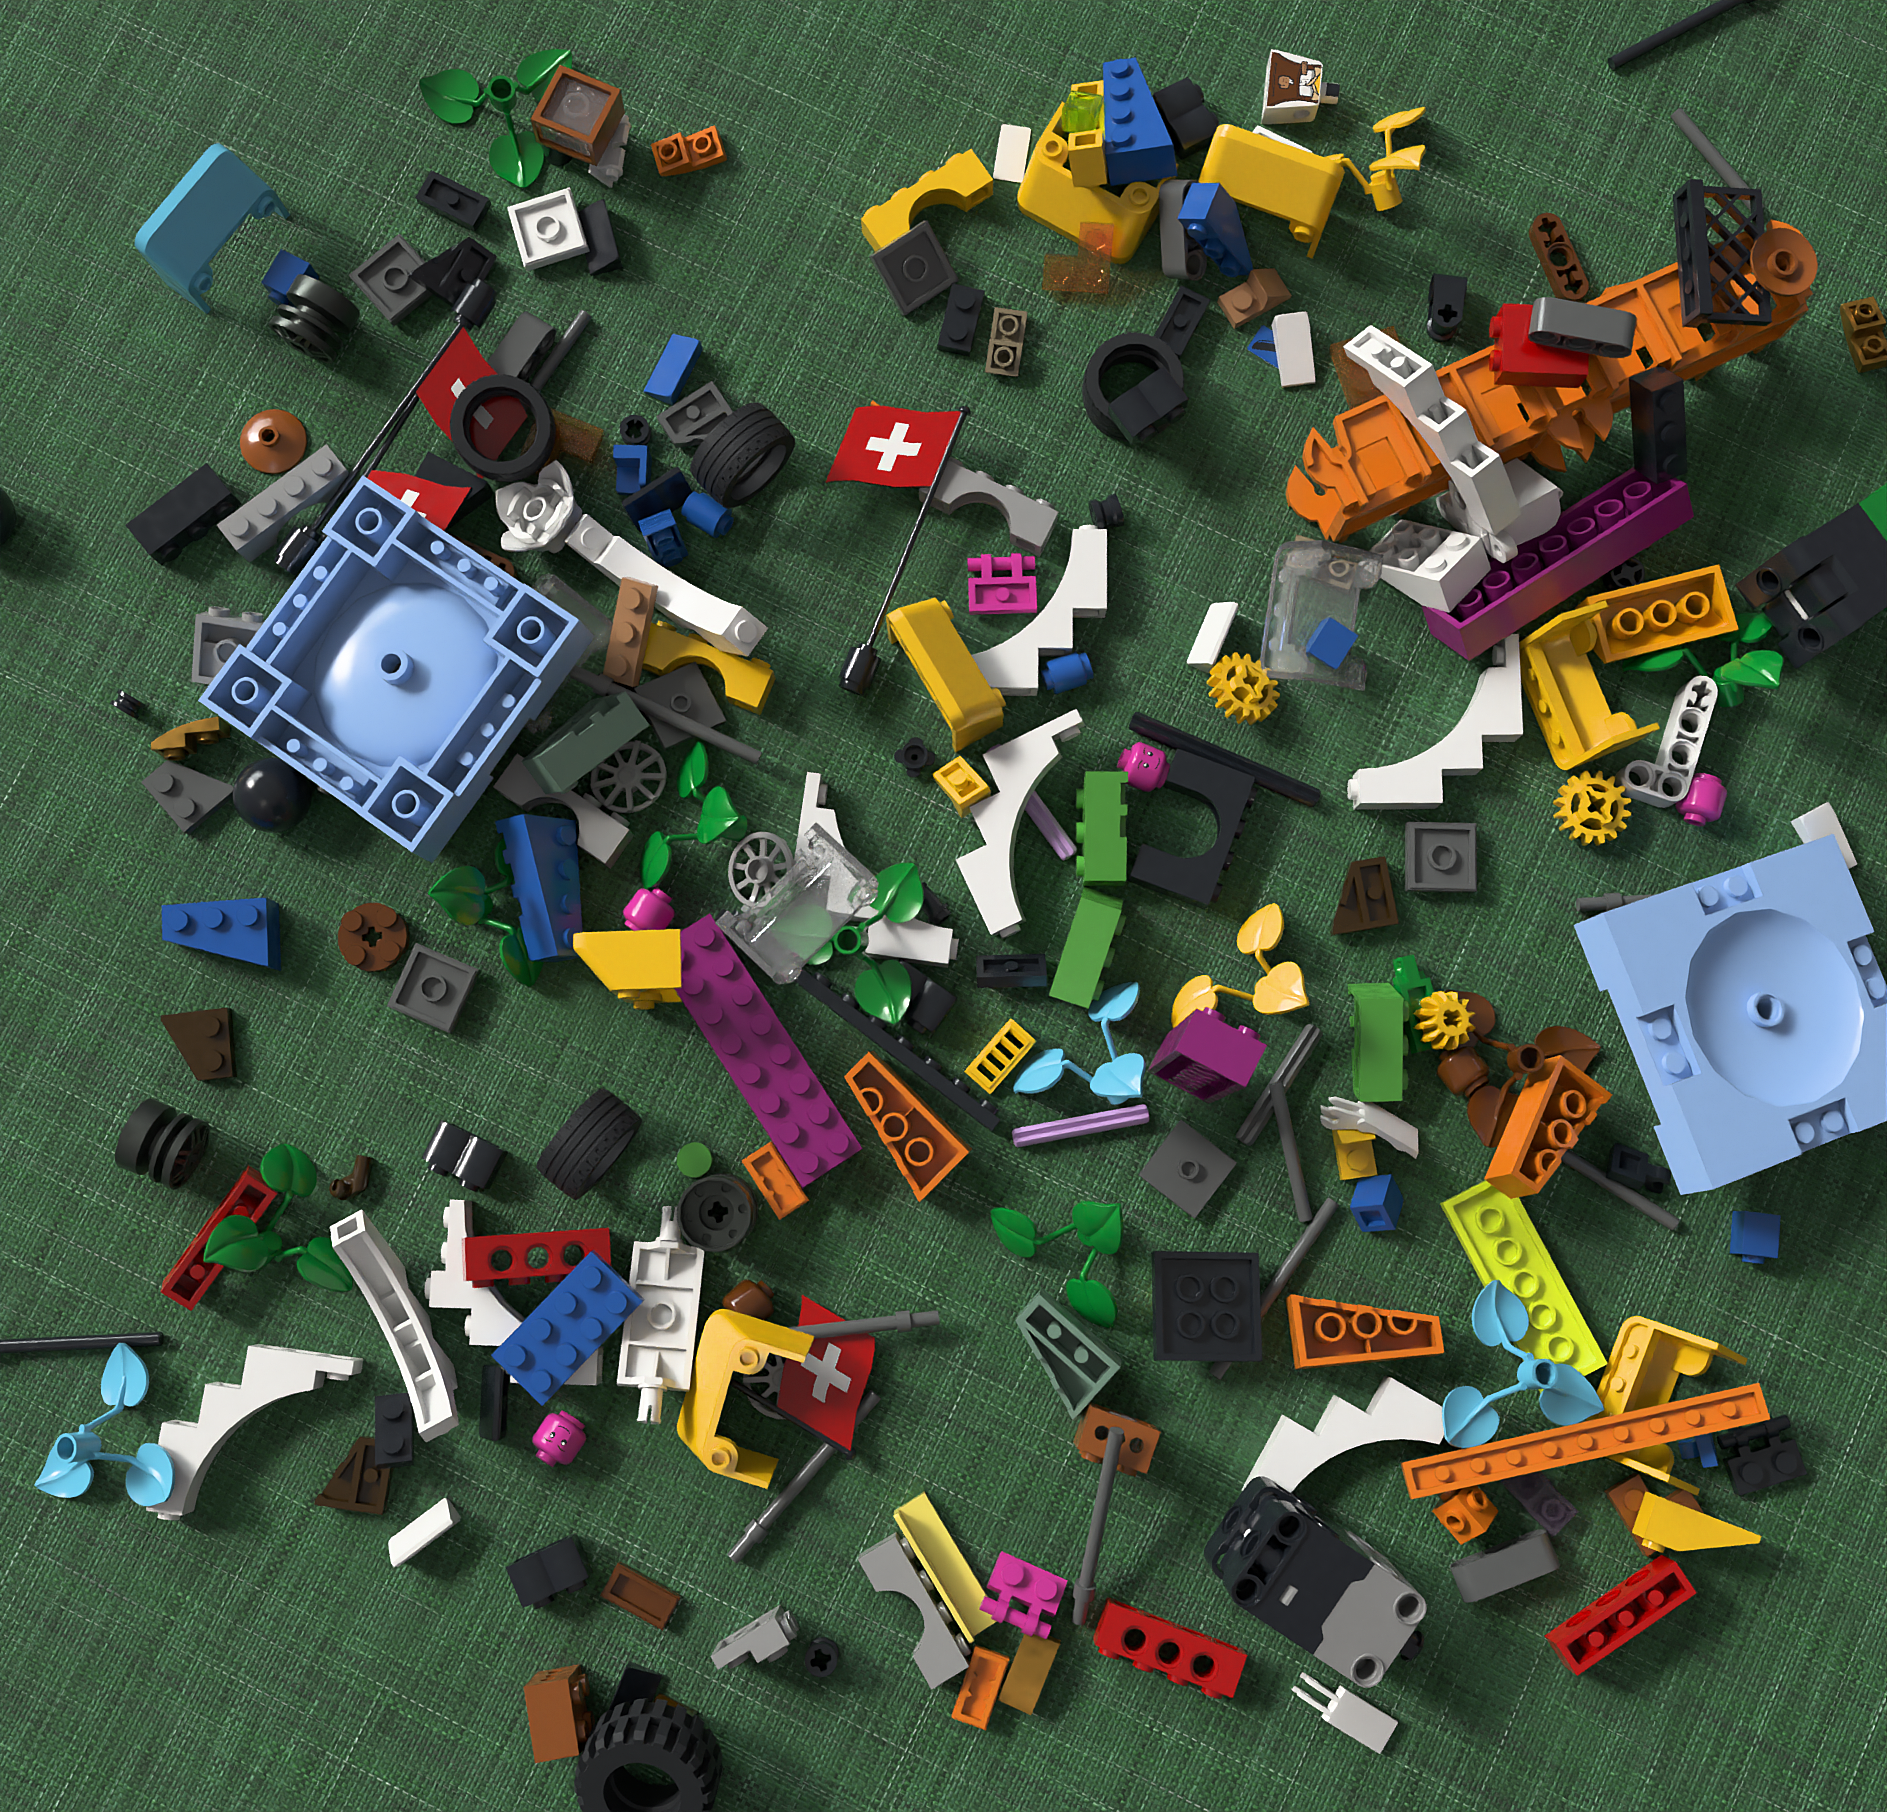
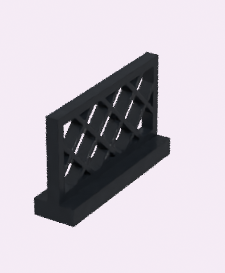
(1695, 249)

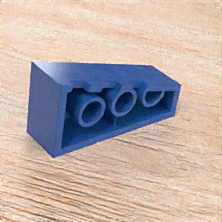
(1134, 131)
(546, 883)

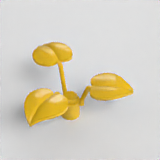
(1384, 183)
(1275, 994)

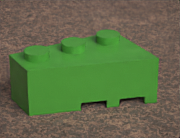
(1102, 829)
(1088, 948)
(1378, 1042)

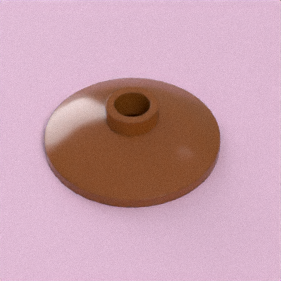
(1792, 255)
(283, 451)

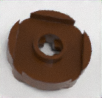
(357, 925)

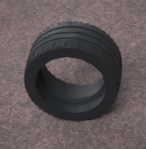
(1117, 350)
(484, 390)
(742, 455)
(589, 1143)

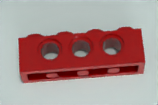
(479, 1250)
(192, 1275)
(1620, 1614)
(1216, 1681)

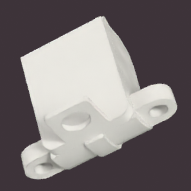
(1536, 499)

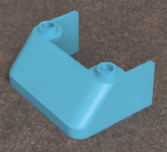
(200, 220)

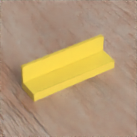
(944, 1564)

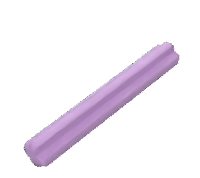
(1048, 825)
(1080, 1125)

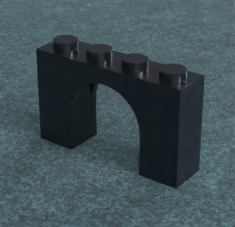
(1226, 795)

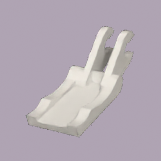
(1372, 1119)
(1351, 1714)

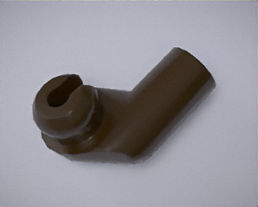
(355, 1182)

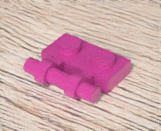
(1002, 594)
(1028, 1586)

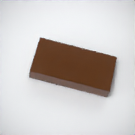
(641, 1595)

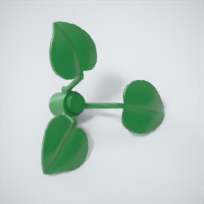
(455, 93)
(1754, 669)
(717, 818)
(468, 901)
(885, 988)
(1097, 1226)
(241, 1248)

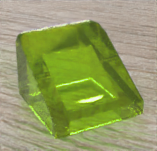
(1081, 112)

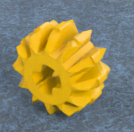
(1432, 1017)

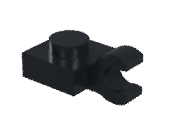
(1632, 1169)

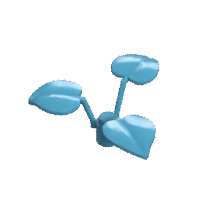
(1112, 1080)
(1566, 1396)
(67, 1466)

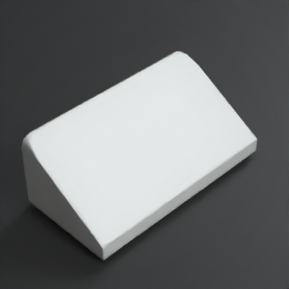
(1212, 635)
(422, 1532)

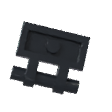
(1765, 1465)

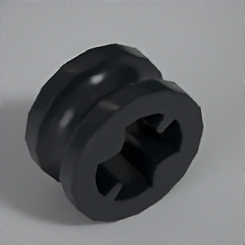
(635, 420)
(127, 704)

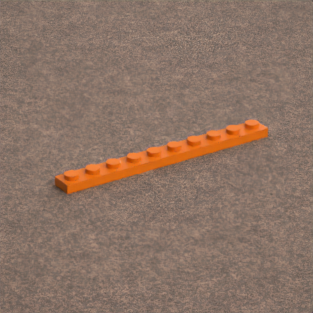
(1585, 1441)

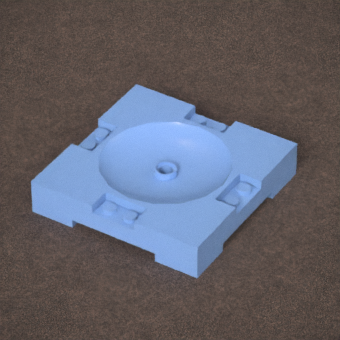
(412, 742)
(1749, 1011)

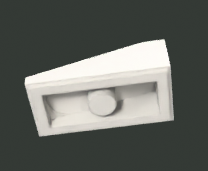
(1294, 349)
(1821, 823)

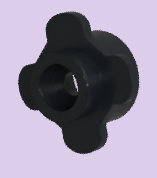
(915, 747)

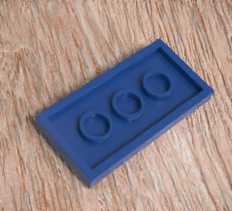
(567, 1327)

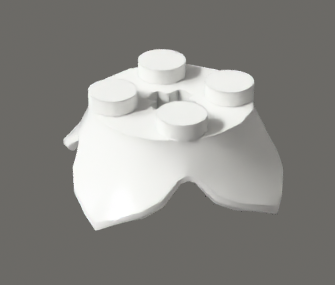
(539, 513)

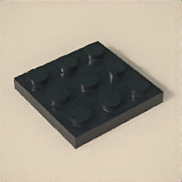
(1206, 1306)

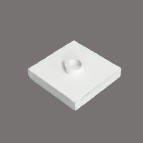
(548, 229)

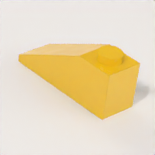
(1684, 1529)

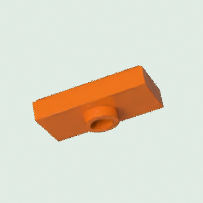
(775, 1180)
(980, 1687)

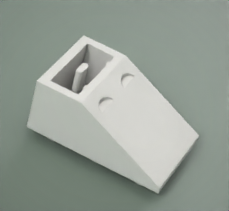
(1432, 563)

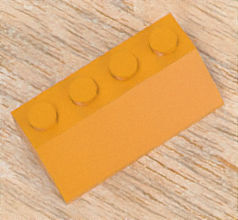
(1662, 614)

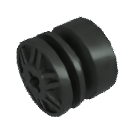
(317, 314)
(162, 1143)
(707, 1229)

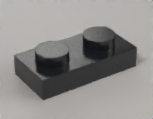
(453, 200)
(1182, 319)
(960, 320)
(1011, 970)
(394, 1431)

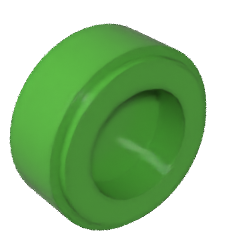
(694, 1160)

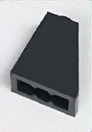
(447, 474)

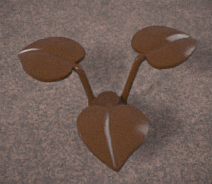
(1488, 1106)

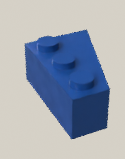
(227, 928)

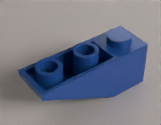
(1215, 224)
(663, 538)

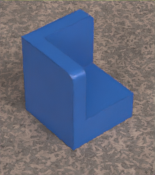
(633, 468)
(1330, 643)
(1376, 1203)

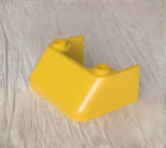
(1274, 179)
(1052, 201)
(947, 670)
(1568, 694)
(635, 964)
(729, 1345)
(1644, 1375)

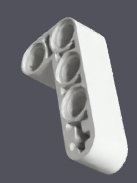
(1674, 739)

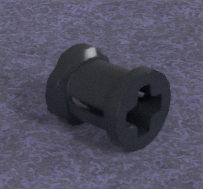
(816, 1667)

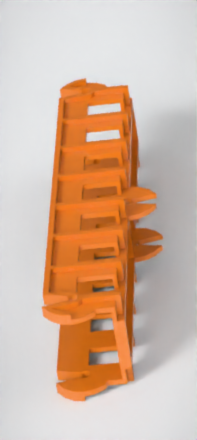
(1389, 467)

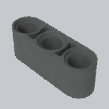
(1180, 252)
(1582, 327)
(523, 347)
(1504, 1565)

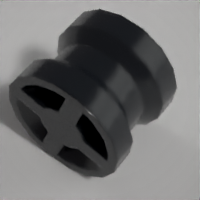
(1106, 512)
(1629, 570)

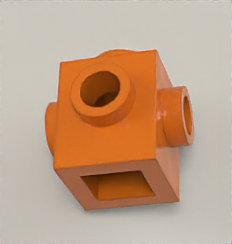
(1465, 1512)

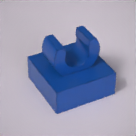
(1700, 1446)

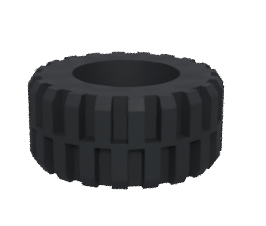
(652, 1736)

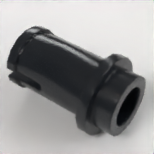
(934, 907)

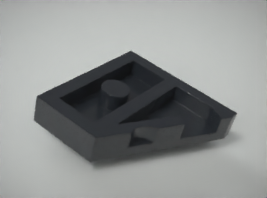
(454, 269)

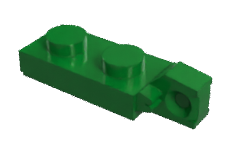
(1412, 987)

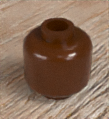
(1463, 1070)
(750, 1299)

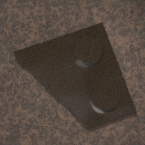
(1365, 898)
(205, 1041)
(357, 1482)

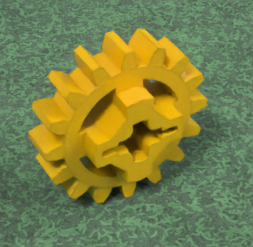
(1242, 688)
(1583, 795)

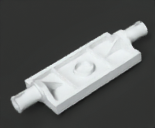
(662, 1329)

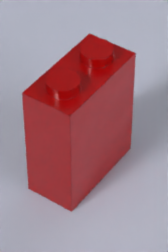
(1526, 363)

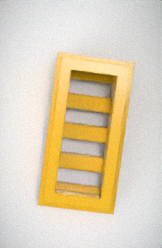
(1018, 1032)

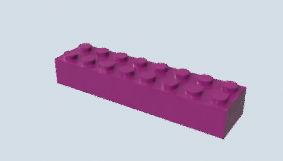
(1574, 553)
(761, 1056)
(1208, 1056)

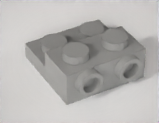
(217, 638)
(763, 1637)

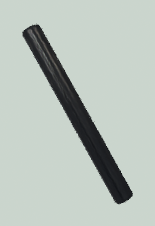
(1263, 775)

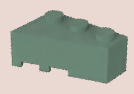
(584, 742)
(1067, 1350)

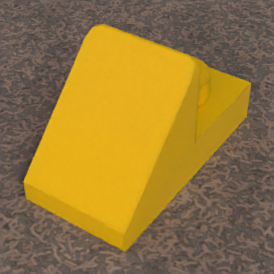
(961, 785)
(1354, 1153)

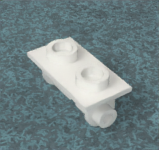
(612, 161)

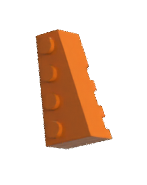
(908, 1126)
(1543, 1126)
(1346, 1334)

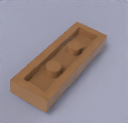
(630, 631)

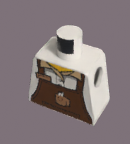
(1294, 89)

